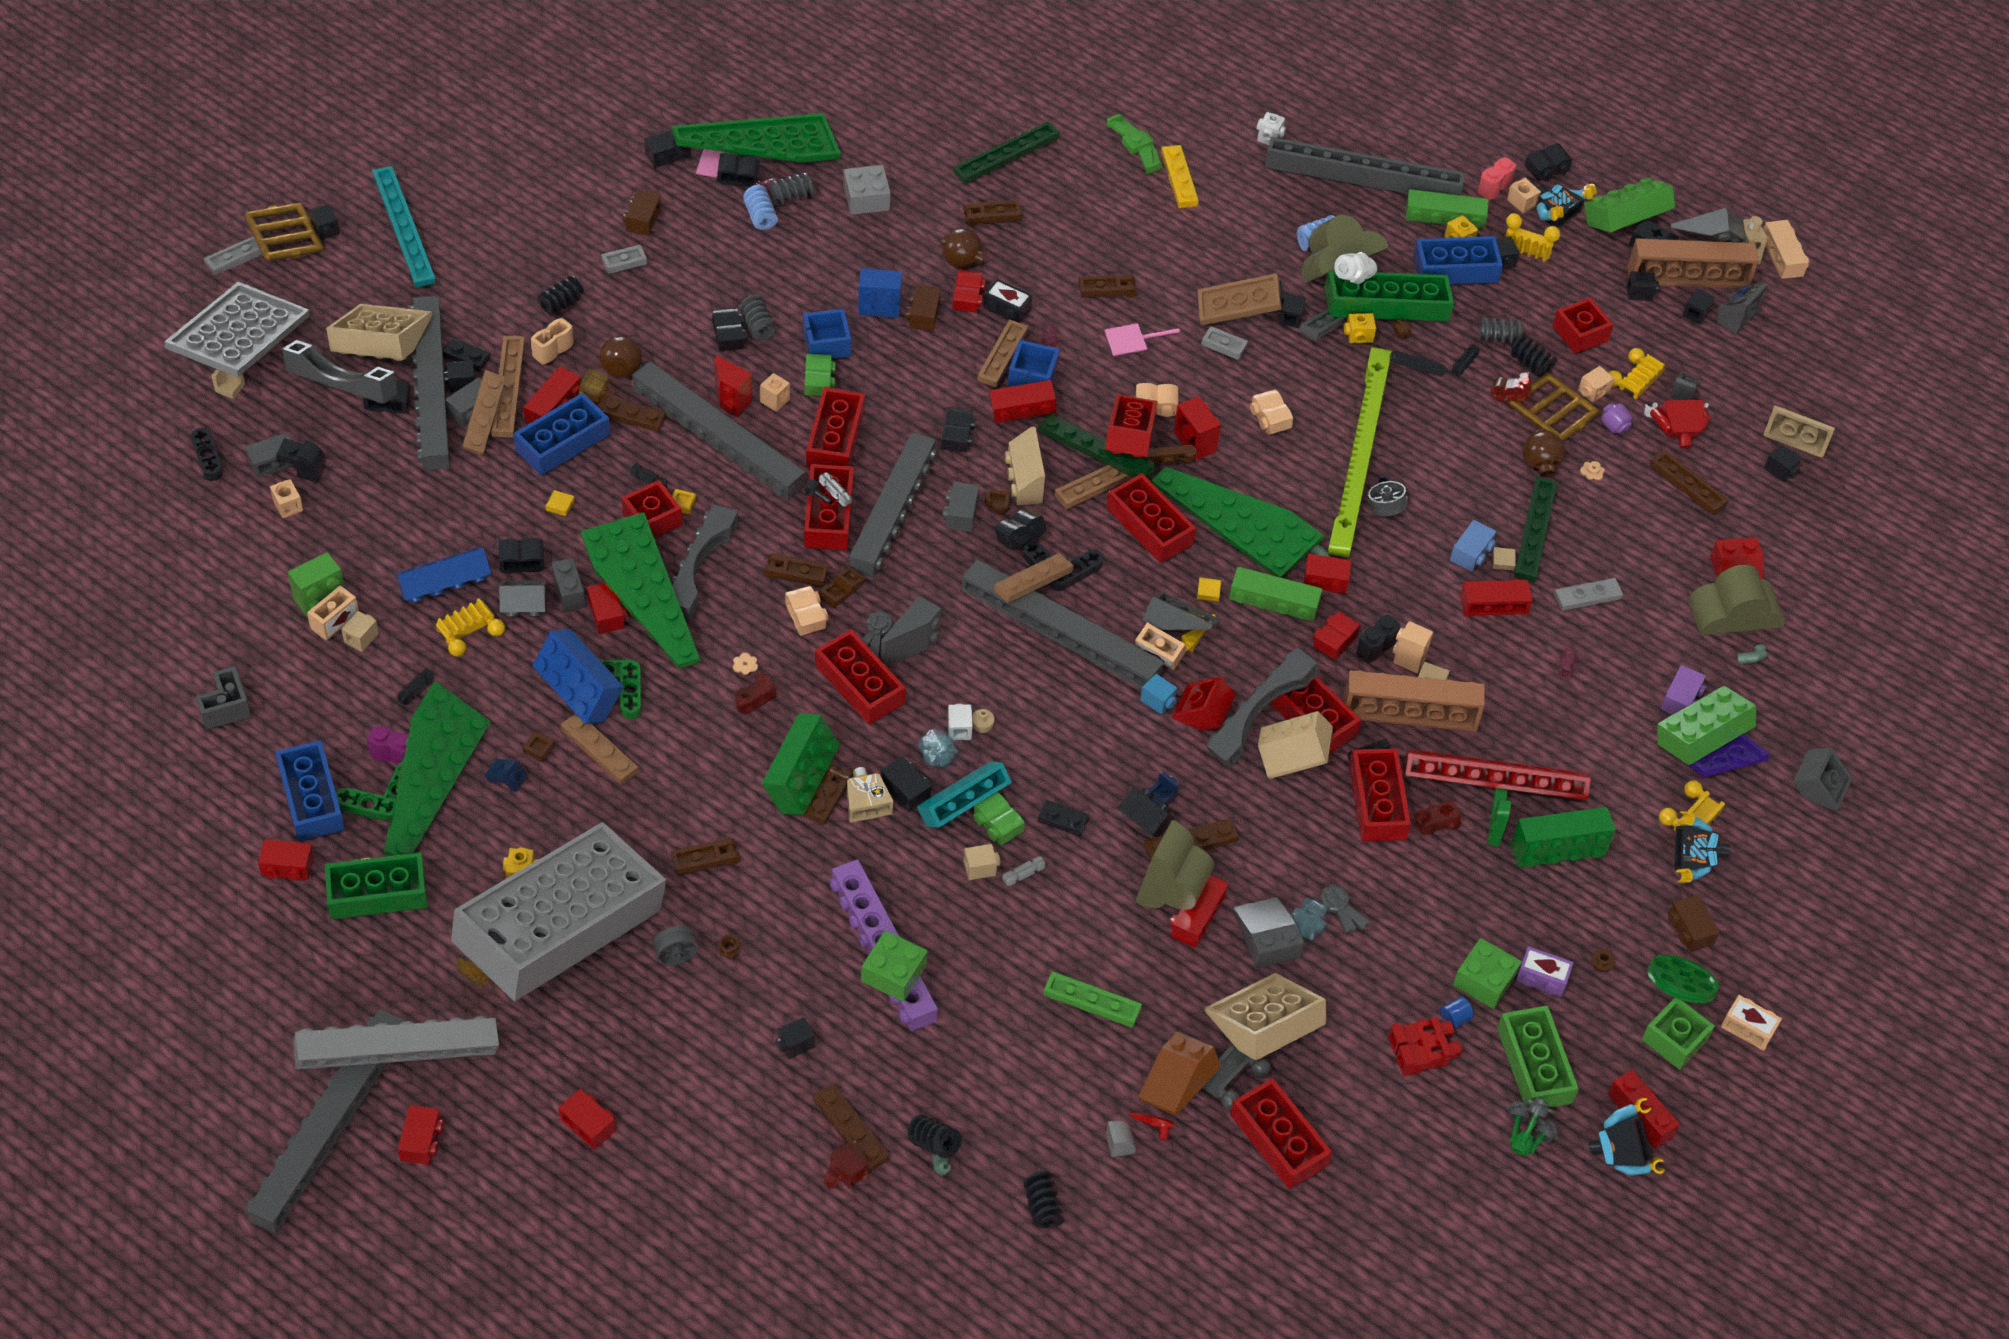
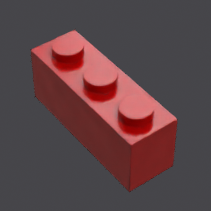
(553, 393)
(1023, 401)
(1496, 597)
(1192, 923)
(1658, 1122)

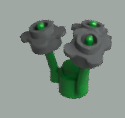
(1546, 1131)

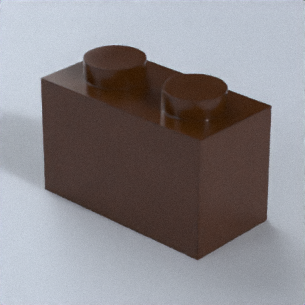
(642, 212)
(924, 307)
(1693, 923)

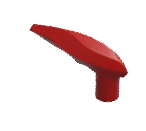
(1157, 1122)

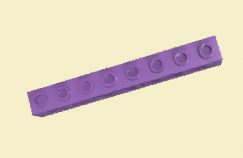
(853, 876)

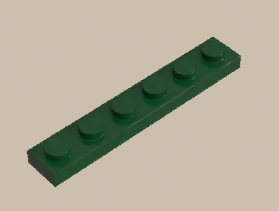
(1006, 152)
(1093, 446)
(1535, 529)

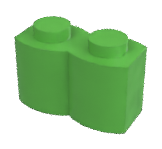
(818, 374)
(998, 818)

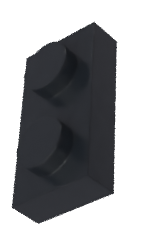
(462, 351)
(1063, 818)

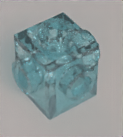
(937, 748)
(1310, 918)

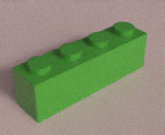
(1443, 208)
(1275, 594)

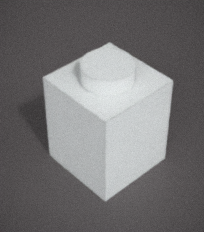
(960, 722)

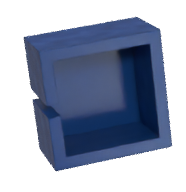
(879, 293)
(827, 333)
(1033, 364)

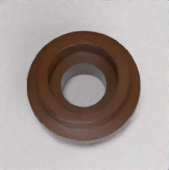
(1401, 329)
(729, 940)
(1600, 965)

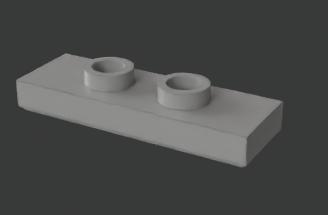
(1588, 594)

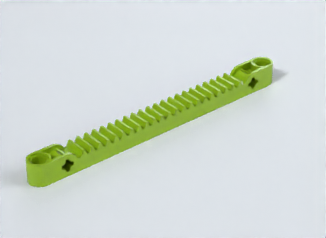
(1346, 521)

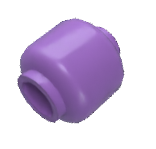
(1616, 418)

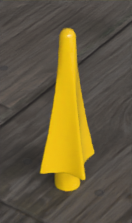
(1192, 638)

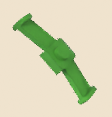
(1136, 142)

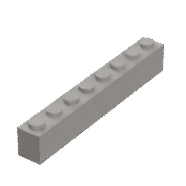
(395, 1042)

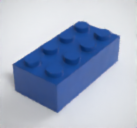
(1459, 258)
(561, 434)
(577, 676)
(309, 790)

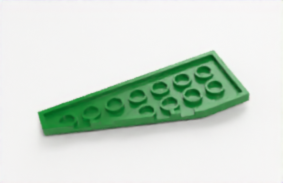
(783, 138)
(1258, 529)
(633, 569)
(437, 749)

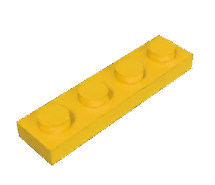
(1179, 176)

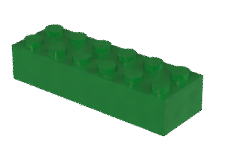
(1391, 296)

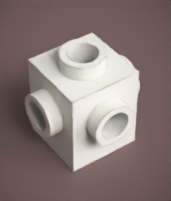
(1270, 126)

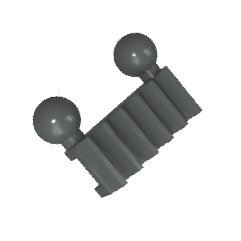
(1232, 1065)

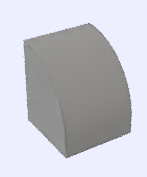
(1119, 1139)

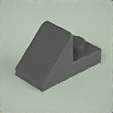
(1684, 387)

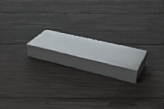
(233, 256)

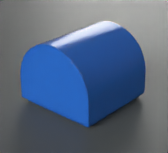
(1457, 1011)

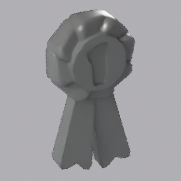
(878, 626)
(1337, 902)

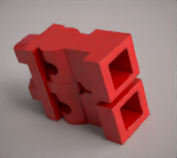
(1423, 1045)

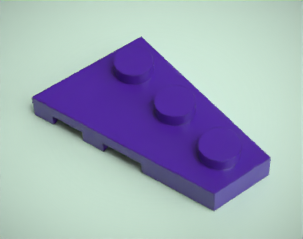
(1733, 755)

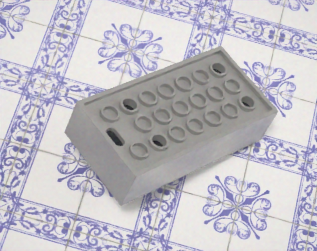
(557, 911)

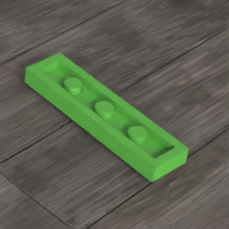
(1092, 999)

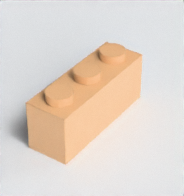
(1785, 249)

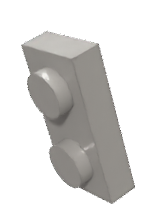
(624, 259)
(1224, 343)

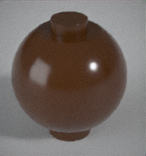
(962, 248)
(620, 356)
(1544, 452)

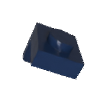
(506, 772)
(1165, 788)

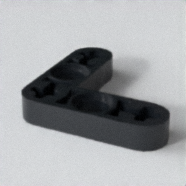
(1079, 562)

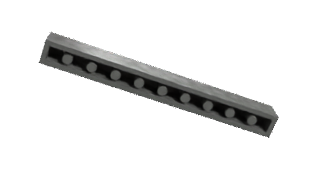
(1360, 168)
(431, 390)
(719, 430)
(1065, 627)
(315, 1139)

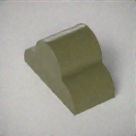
(1335, 238)
(1736, 603)
(1176, 871)

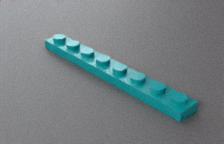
(404, 227)

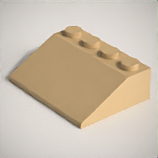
(378, 331)
(1268, 1015)

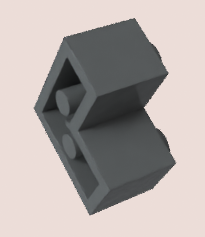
(226, 703)

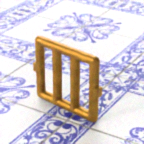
(294, 253)
(1562, 388)

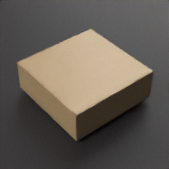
(1504, 559)

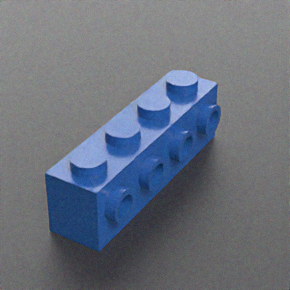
(443, 573)

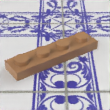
(1002, 353)
(483, 413)
(1090, 486)
(1033, 578)
(600, 749)

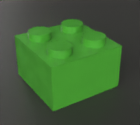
(314, 581)
(894, 966)
(1487, 973)
(1678, 1033)

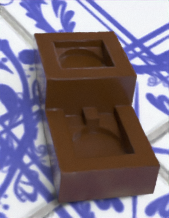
(842, 587)

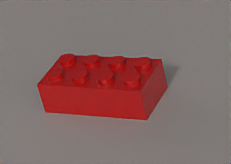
(1131, 426)
(835, 428)
(1151, 518)
(828, 524)
(860, 676)
(1320, 698)
(1379, 795)
(1281, 1133)

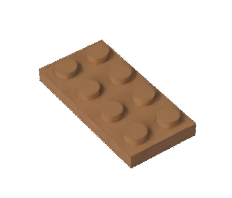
(1239, 299)

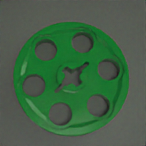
(1683, 979)

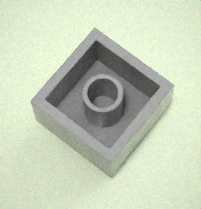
(866, 189)

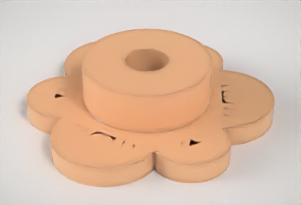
(1592, 470)
(745, 664)

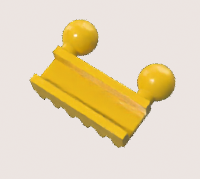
(1531, 242)
(1642, 376)
(466, 622)
(1704, 808)

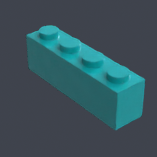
(964, 794)

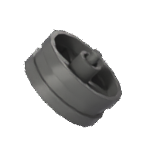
(1387, 498)
(675, 945)

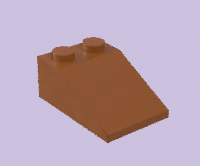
(1179, 1073)

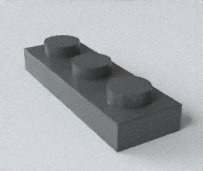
(1321, 325)

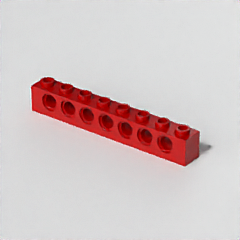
(1497, 774)

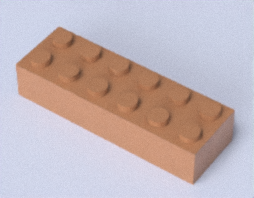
(1695, 262)
(1415, 700)

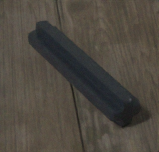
(1417, 363)

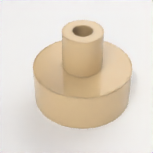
(982, 721)

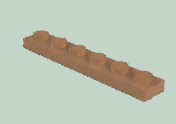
(511, 368)

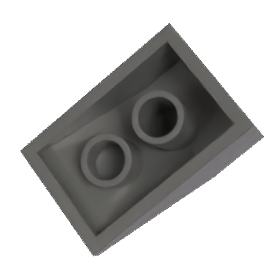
(1714, 226)
(1174, 614)
(912, 632)
(1269, 932)

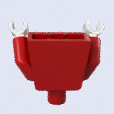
(1680, 419)

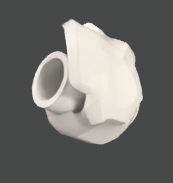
(1355, 267)

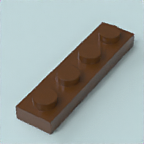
(629, 412)
(1689, 482)
(1204, 836)
(850, 1125)

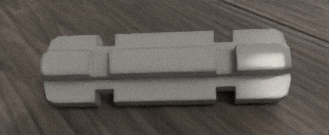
(835, 489)
(1024, 871)

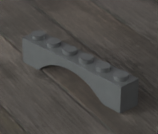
(307, 362)
(716, 530)
(1293, 674)

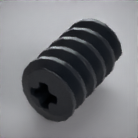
(560, 295)
(1532, 357)
(934, 1136)
(1042, 1200)

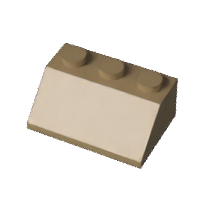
(1799, 431)
(1026, 468)
(1295, 744)

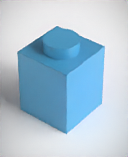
(1159, 694)

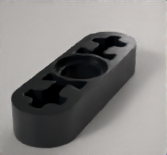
(206, 461)

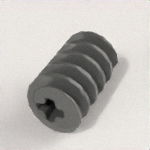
(790, 187)
(757, 317)
(1500, 330)

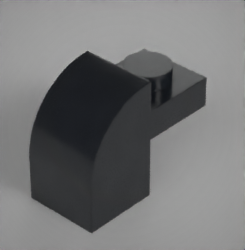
(306, 456)

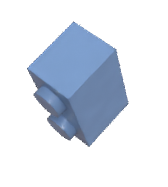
(1473, 546)

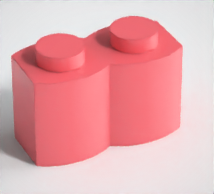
(1496, 178)

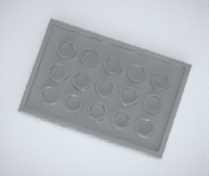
(237, 329)

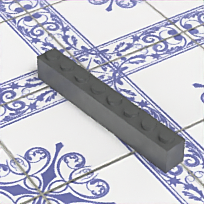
(893, 505)

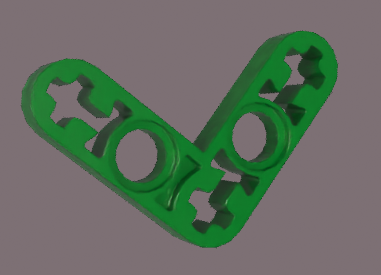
(620, 672)
(360, 797)
(1499, 816)

